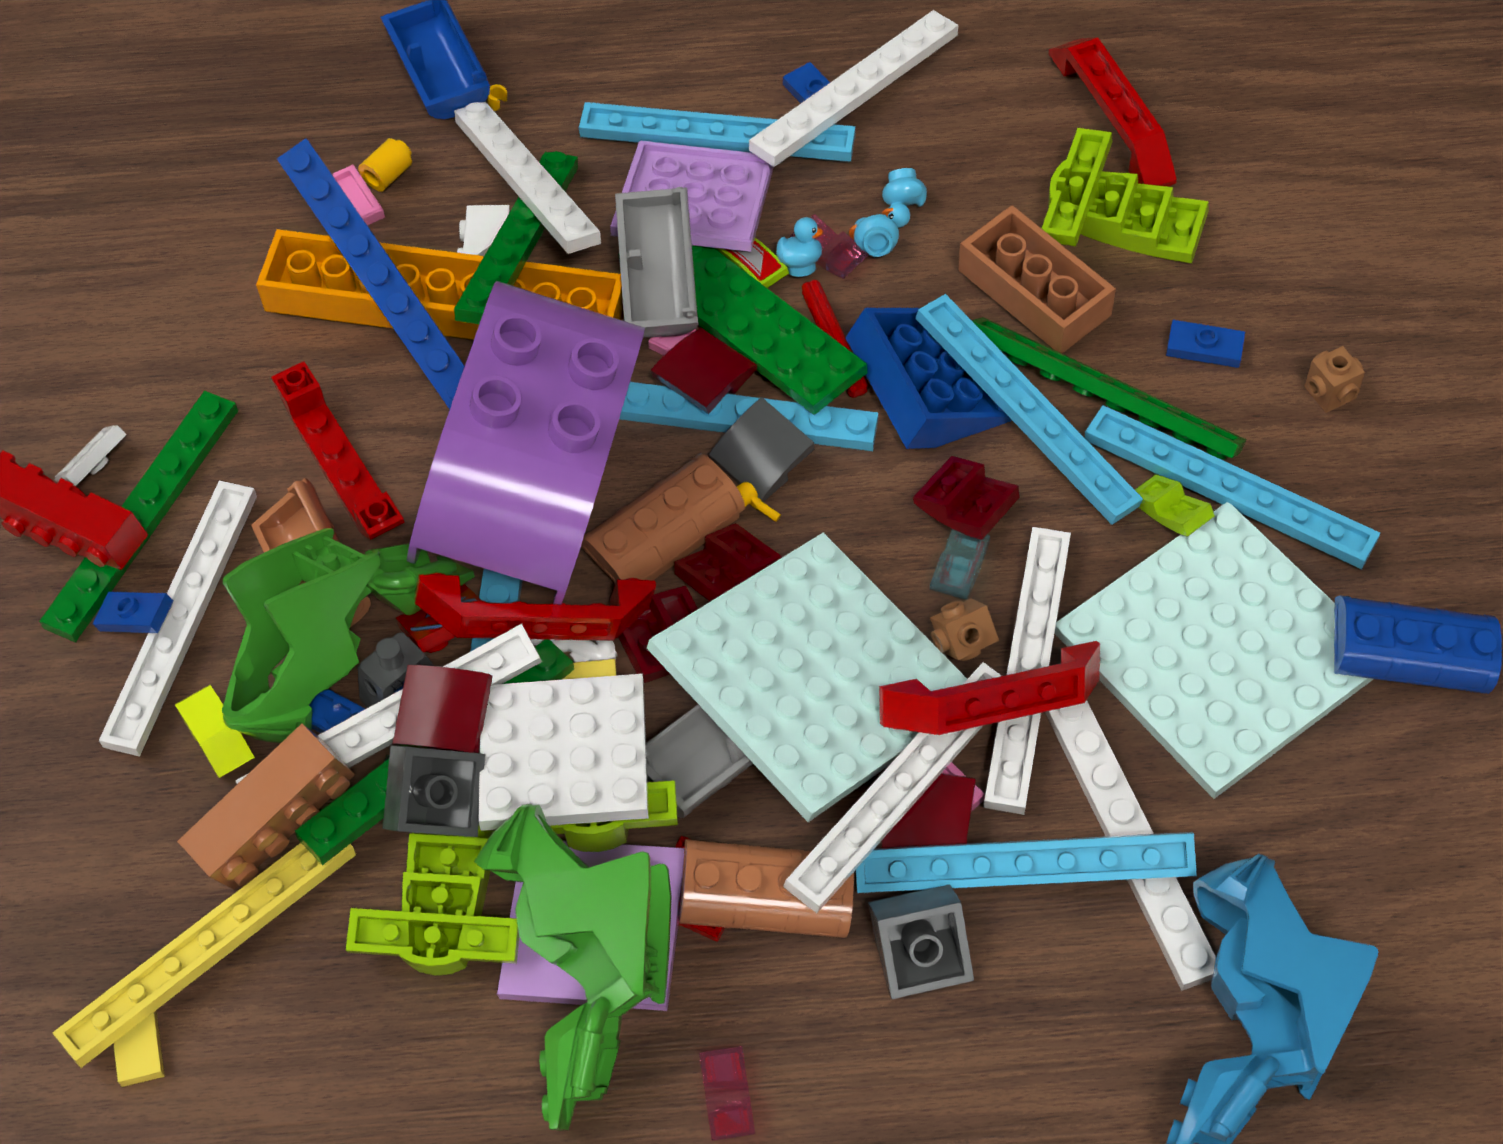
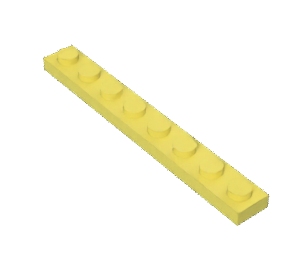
(194, 952)

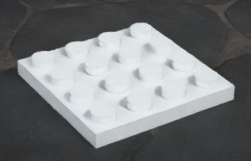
(567, 748)

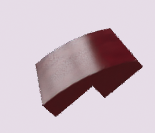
(703, 369)
(966, 498)
(726, 561)
(664, 611)
(442, 708)
(937, 816)

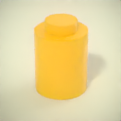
(385, 164)

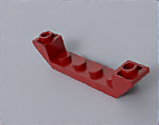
(1122, 106)
(356, 489)
(441, 599)
(917, 709)

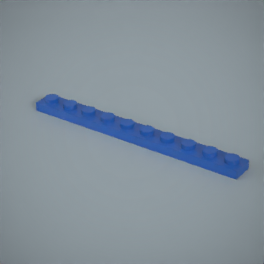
(374, 268)

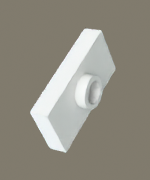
(92, 456)

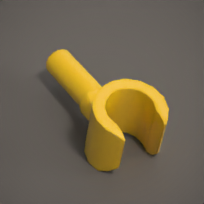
(496, 92)
(750, 497)

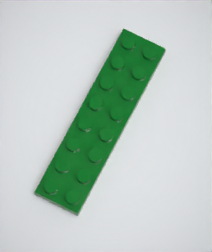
(771, 333)

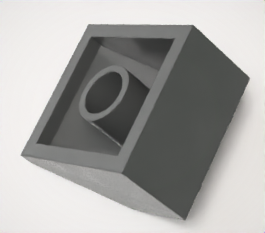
(433, 791)
(921, 941)

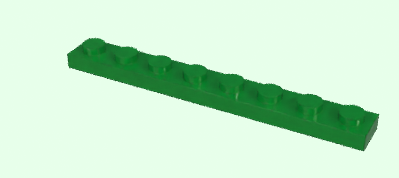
(512, 244)
(1118, 394)
(149, 503)
(365, 802)

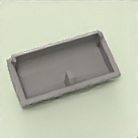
(657, 261)
(696, 757)

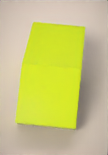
(221, 745)

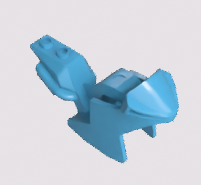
(1282, 986)

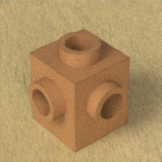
(1334, 378)
(963, 629)

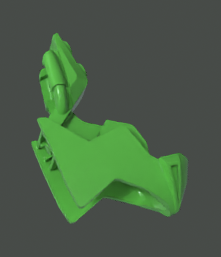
(309, 623)
(601, 928)

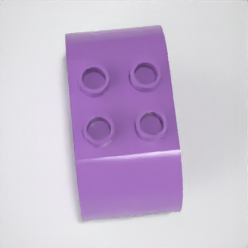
(527, 438)

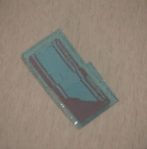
(959, 564)

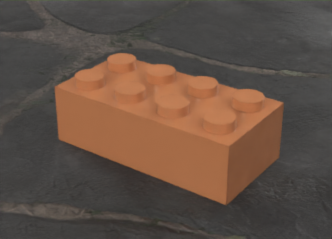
(1036, 279)
(266, 808)

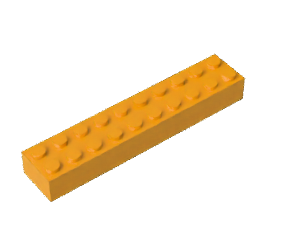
(314, 280)

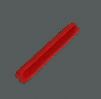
(827, 321)

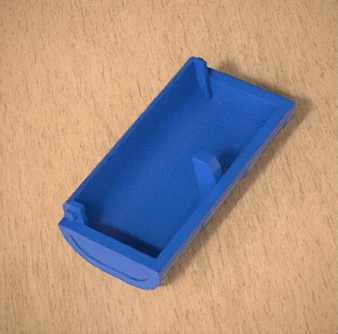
(437, 57)
(1416, 645)

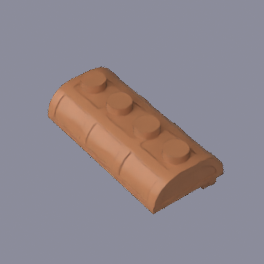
(294, 517)
(665, 522)
(746, 890)

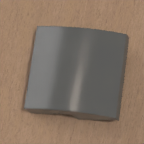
(761, 449)

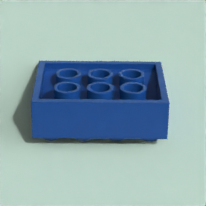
(919, 381)

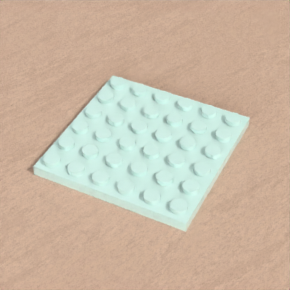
(1216, 648)
(798, 669)

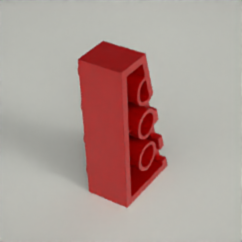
(66, 516)

